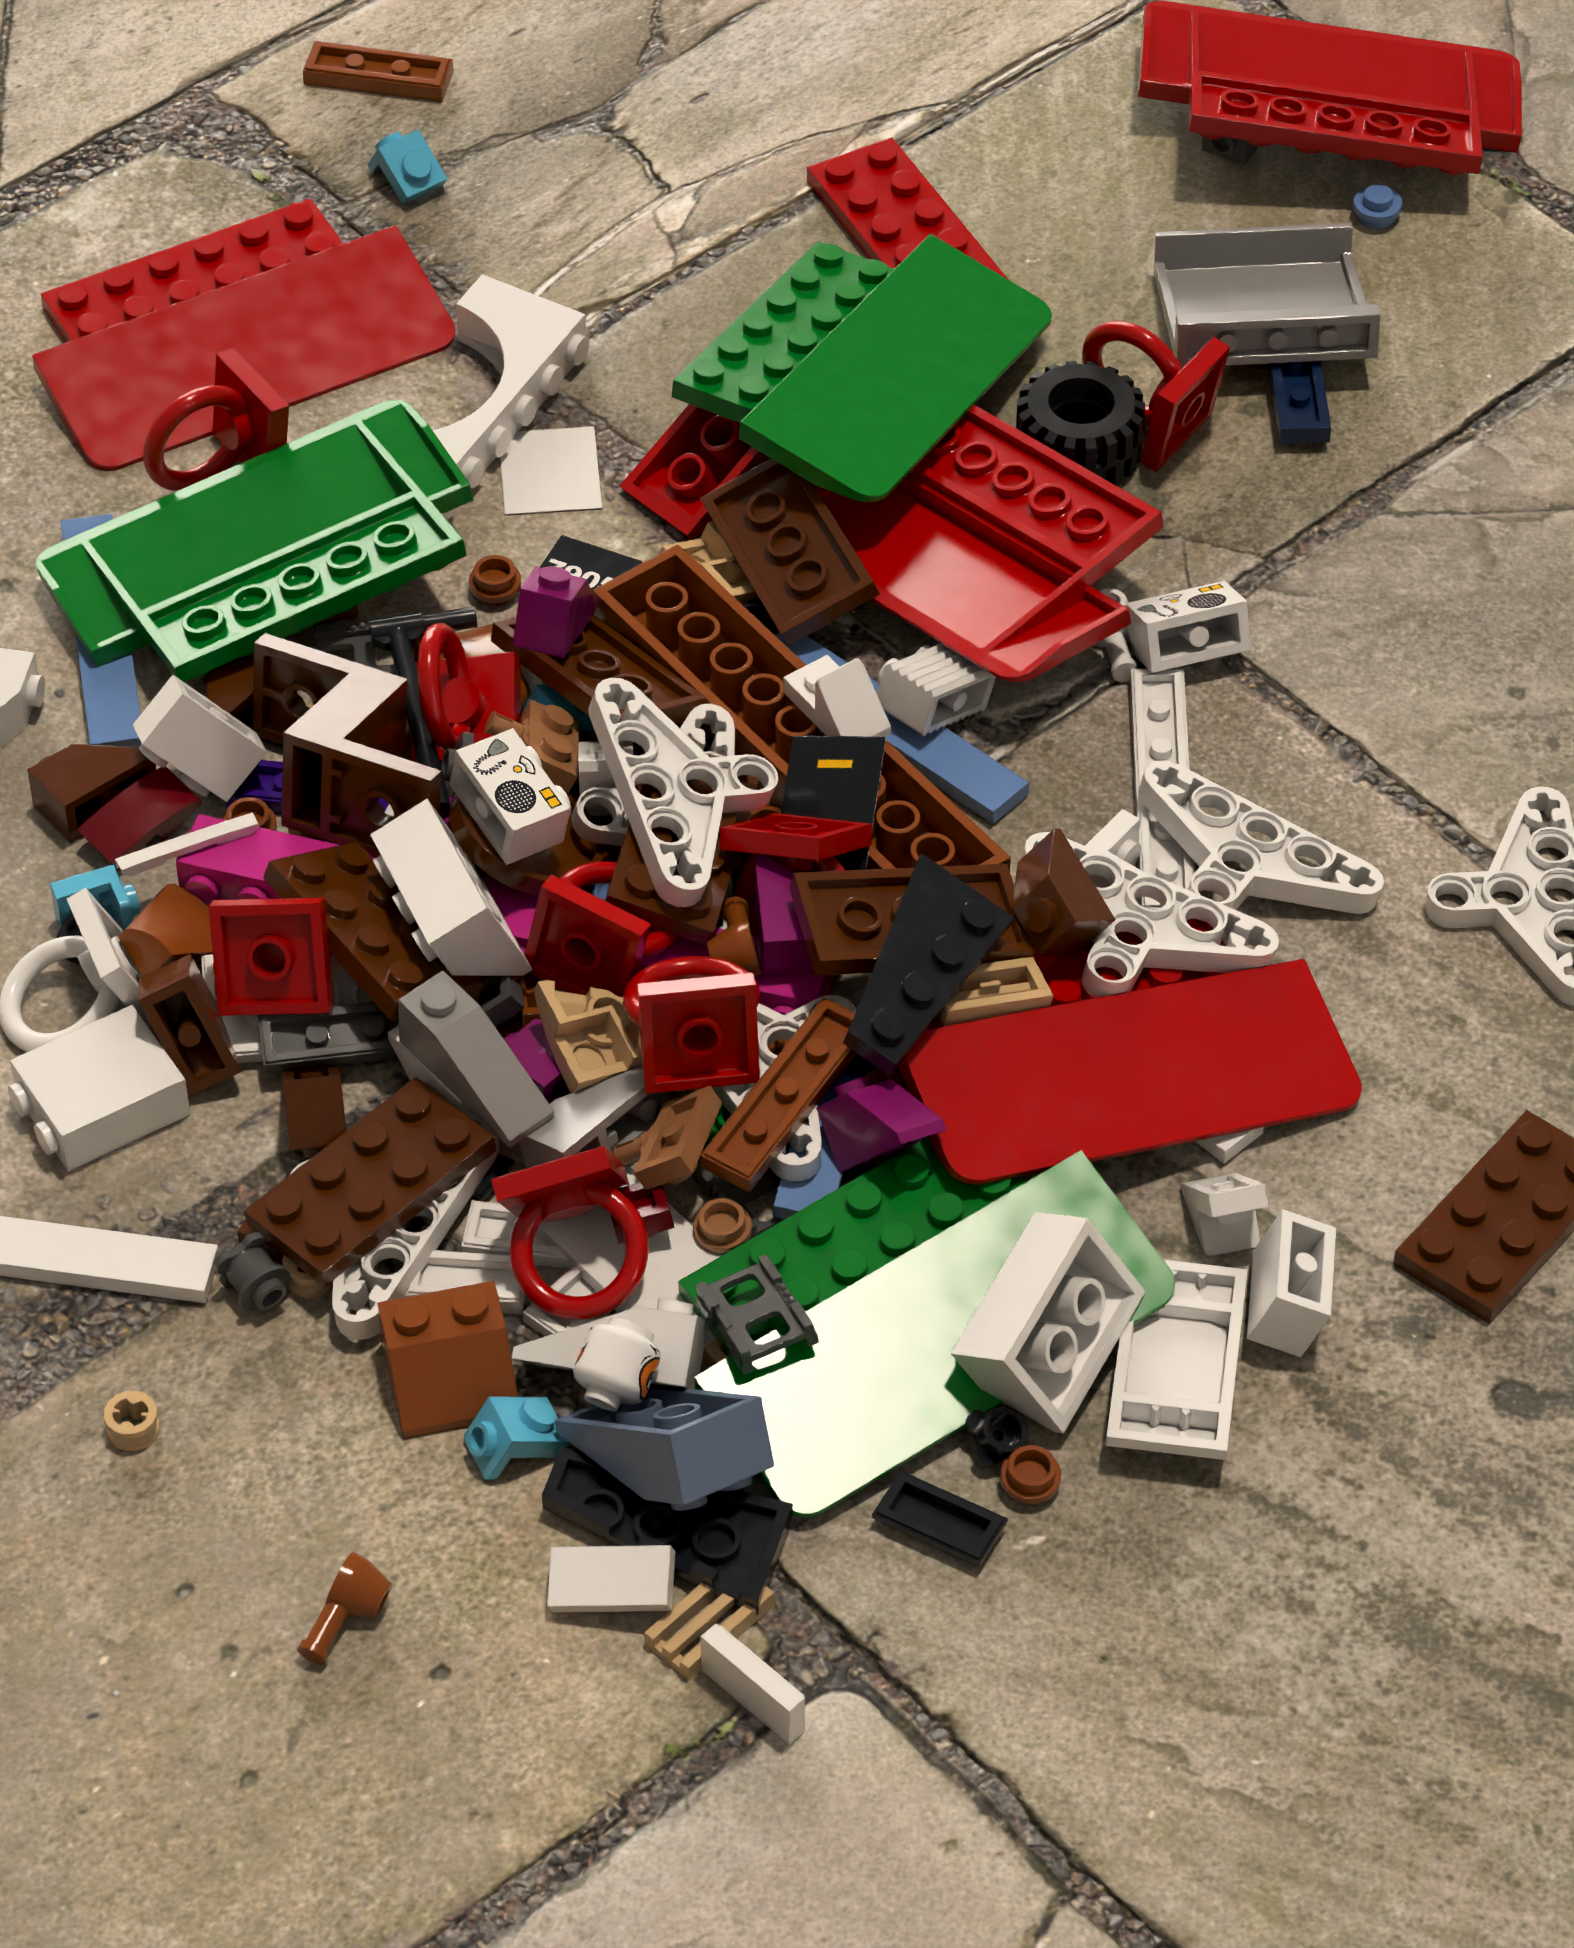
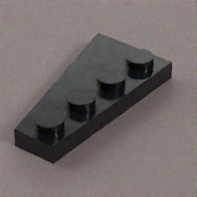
(928, 955)
(723, 1543)

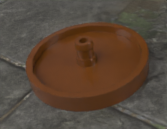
(532, 871)

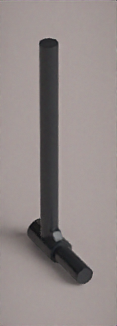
(399, 635)

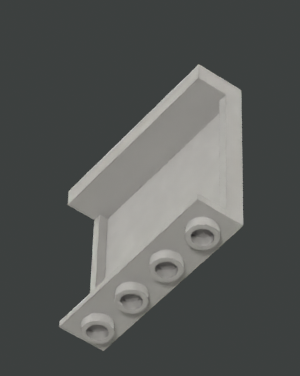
(1265, 294)

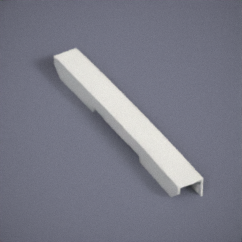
(159, 853)

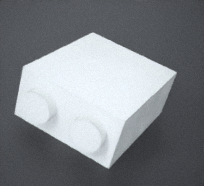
(98, 1088)

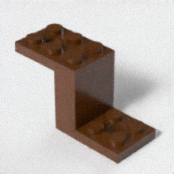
(342, 746)

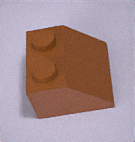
(445, 1356)

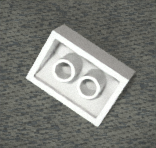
(445, 896)
(1049, 1319)

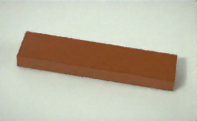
(781, 1098)

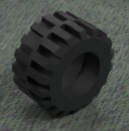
(1085, 417)

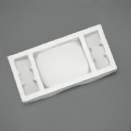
(1181, 1367)

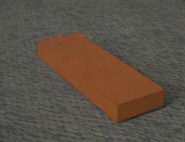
(378, 71)

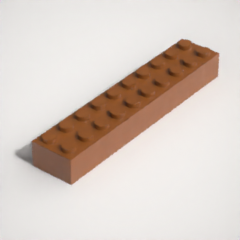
(732, 659)

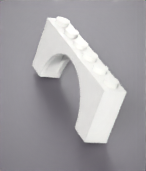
(531, 348)

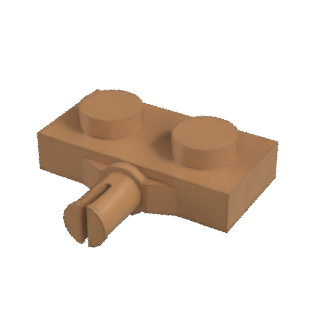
(551, 734)
(674, 1141)

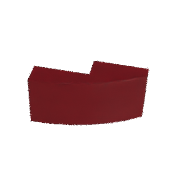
(139, 813)

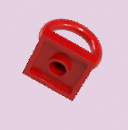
(1181, 398)
(246, 420)
(463, 690)
(793, 842)
(586, 939)
(271, 956)
(696, 1027)
(561, 1192)

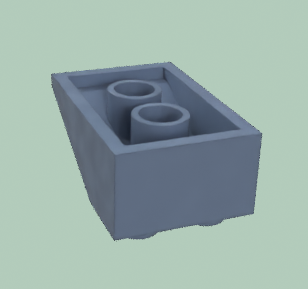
(676, 1443)

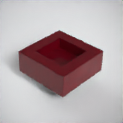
(652, 1207)

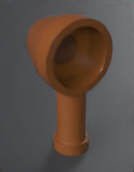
(736, 941)
(356, 1592)

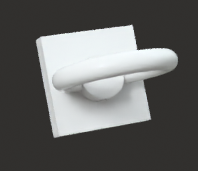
(101, 958)

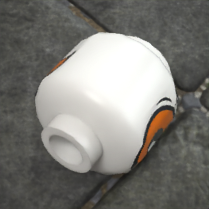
(617, 1364)

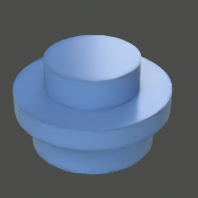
(1377, 206)

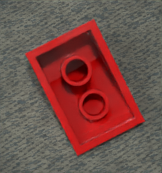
(688, 463)

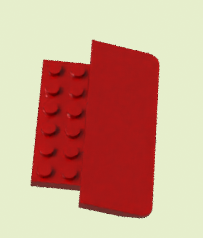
(1331, 87)
(270, 287)
(999, 548)
(1129, 1069)

